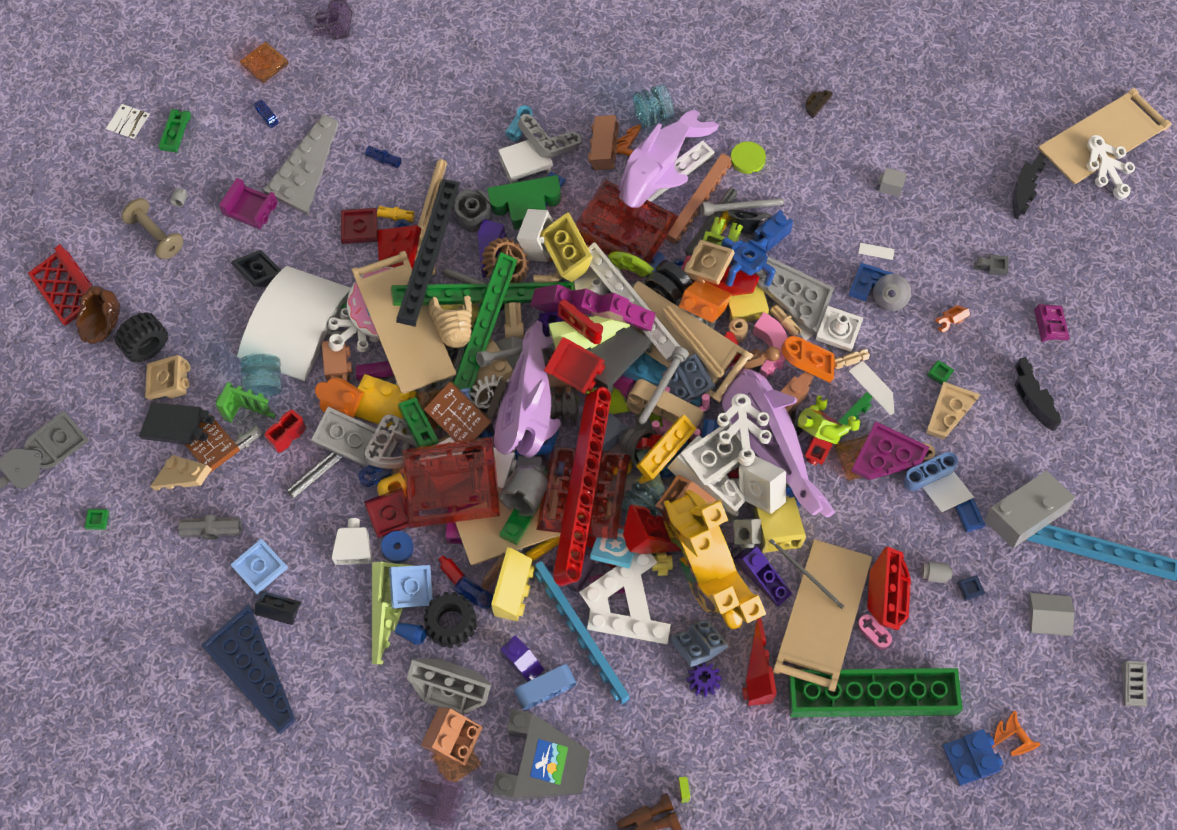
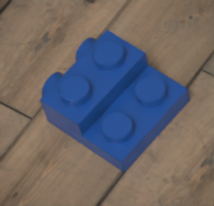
(973, 757)

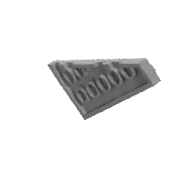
(302, 171)
(797, 294)

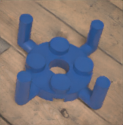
(746, 264)

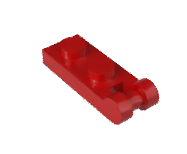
(580, 322)

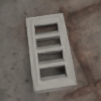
(1142, 683)

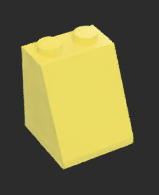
(782, 526)

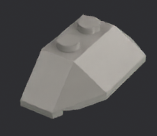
(448, 685)

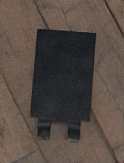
(175, 423)

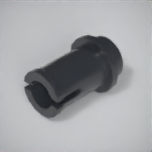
(794, 419)

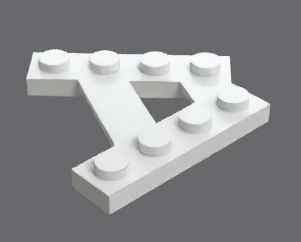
(639, 624)

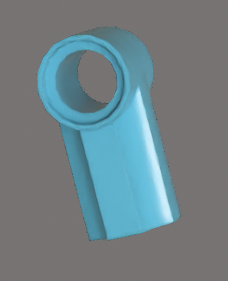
(513, 131)

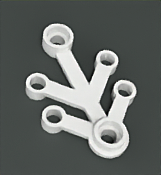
(1098, 147)
(337, 341)
(744, 424)

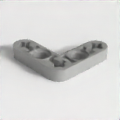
(529, 126)

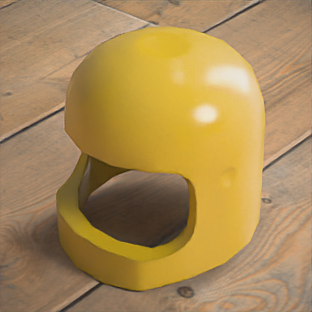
(391, 483)

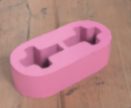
(870, 635)

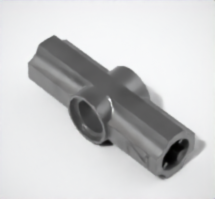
(210, 527)

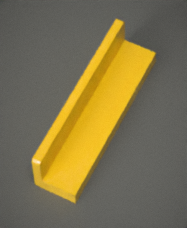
(665, 448)

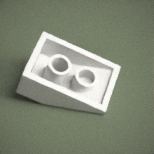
(712, 459)

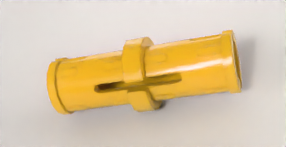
(395, 213)

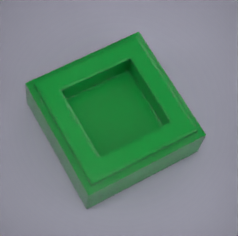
(940, 372)
(96, 519)

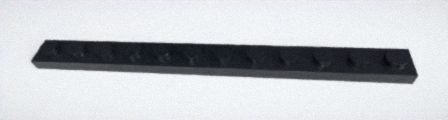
(428, 253)

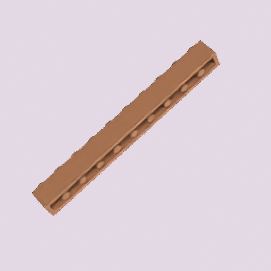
(701, 195)

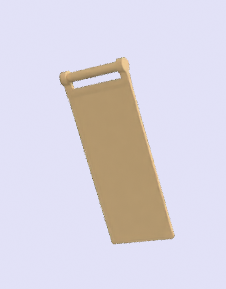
(1117, 123)
(717, 345)
(413, 352)
(482, 535)
(817, 625)

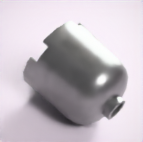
(524, 490)

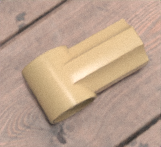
(514, 323)

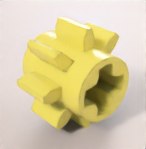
(664, 563)

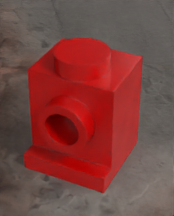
(819, 457)

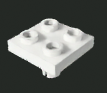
(839, 328)

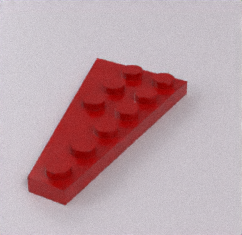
(396, 240)

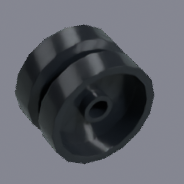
(669, 281)

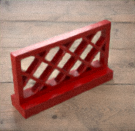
(74, 272)

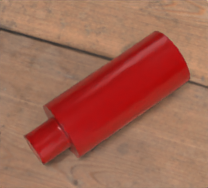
(450, 569)

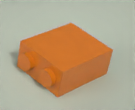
(705, 300)

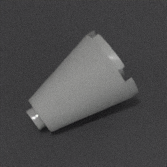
(896, 283)

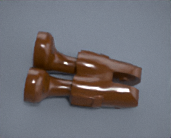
(642, 817)

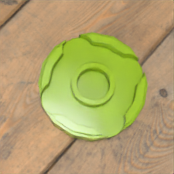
(748, 157)

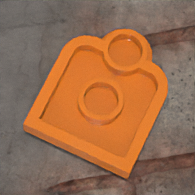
(339, 396)

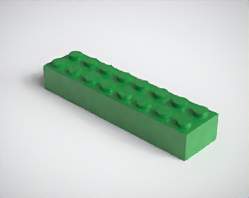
(878, 693)

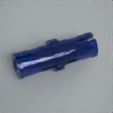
(383, 156)

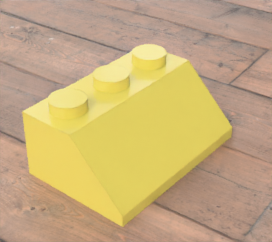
(567, 248)
(512, 585)

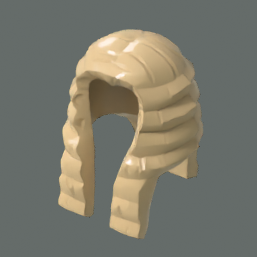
(452, 324)

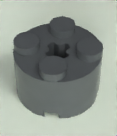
(472, 209)

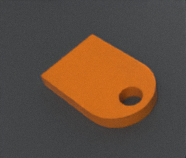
(809, 357)

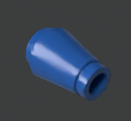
(414, 633)

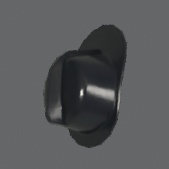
(748, 220)

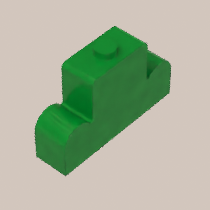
(524, 195)

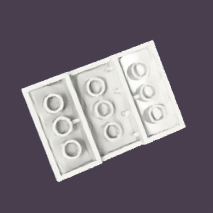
(293, 320)

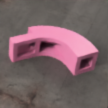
(774, 335)

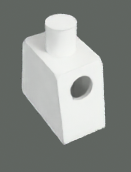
(352, 545)

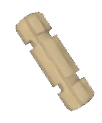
(851, 358)

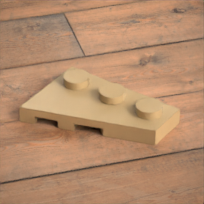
(950, 409)
(180, 472)

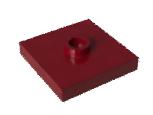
(359, 225)
(388, 512)

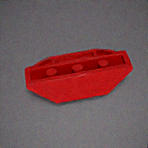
(889, 589)

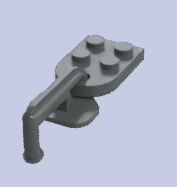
(55, 440)

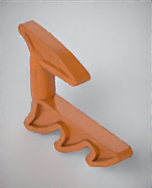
(627, 140)
(1012, 726)

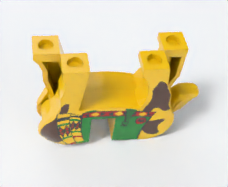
(707, 560)

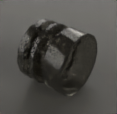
(564, 405)

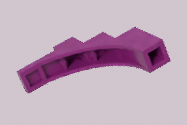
(591, 303)

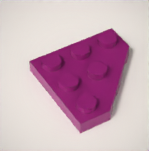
(888, 453)

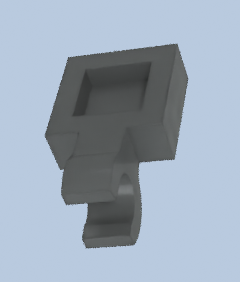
(995, 264)

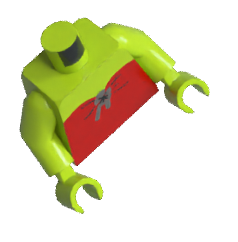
(822, 425)

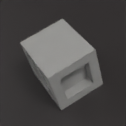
(754, 529)

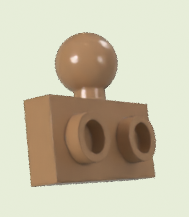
(759, 357)

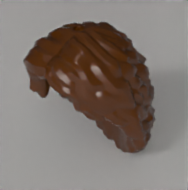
(97, 315)

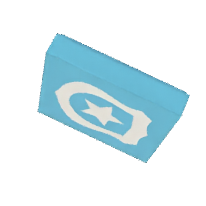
(612, 551)

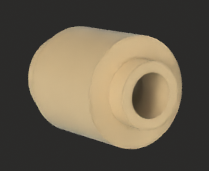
(739, 328)

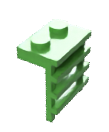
(233, 398)

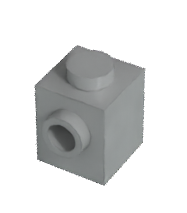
(892, 182)

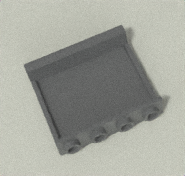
(619, 354)

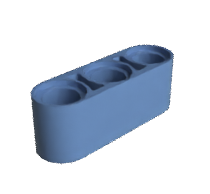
(936, 465)
(545, 687)

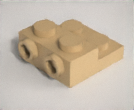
(708, 262)
(167, 378)

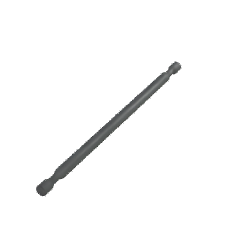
(806, 573)

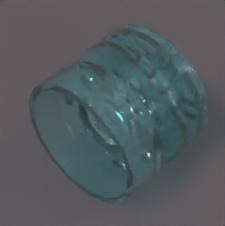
(653, 105)
(261, 374)
(643, 495)

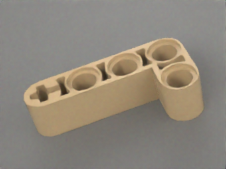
(668, 406)

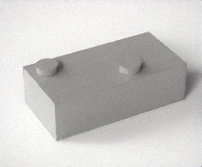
(1029, 509)

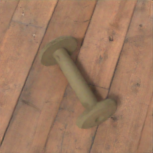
(136, 212)

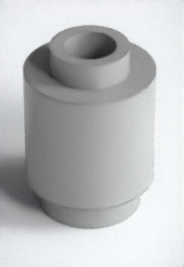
(936, 572)

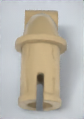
(548, 278)

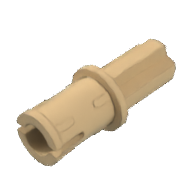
(785, 320)

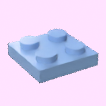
(259, 566)
(410, 586)

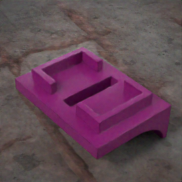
(1048, 330)

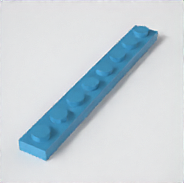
(1106, 551)
(585, 640)

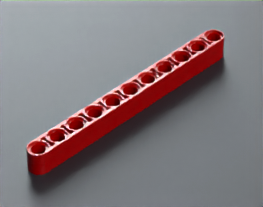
(582, 487)

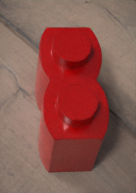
(289, 428)

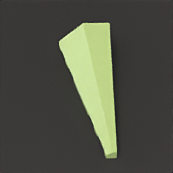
(563, 329)
(383, 616)

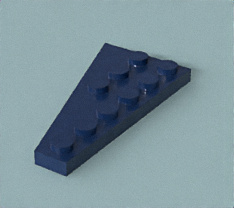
(246, 660)

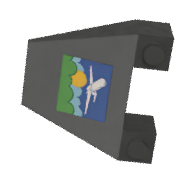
(549, 765)

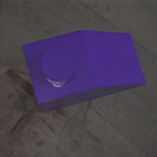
(521, 659)

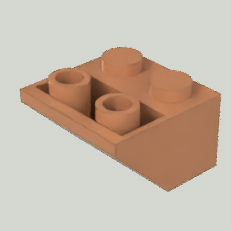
(677, 489)
(451, 735)

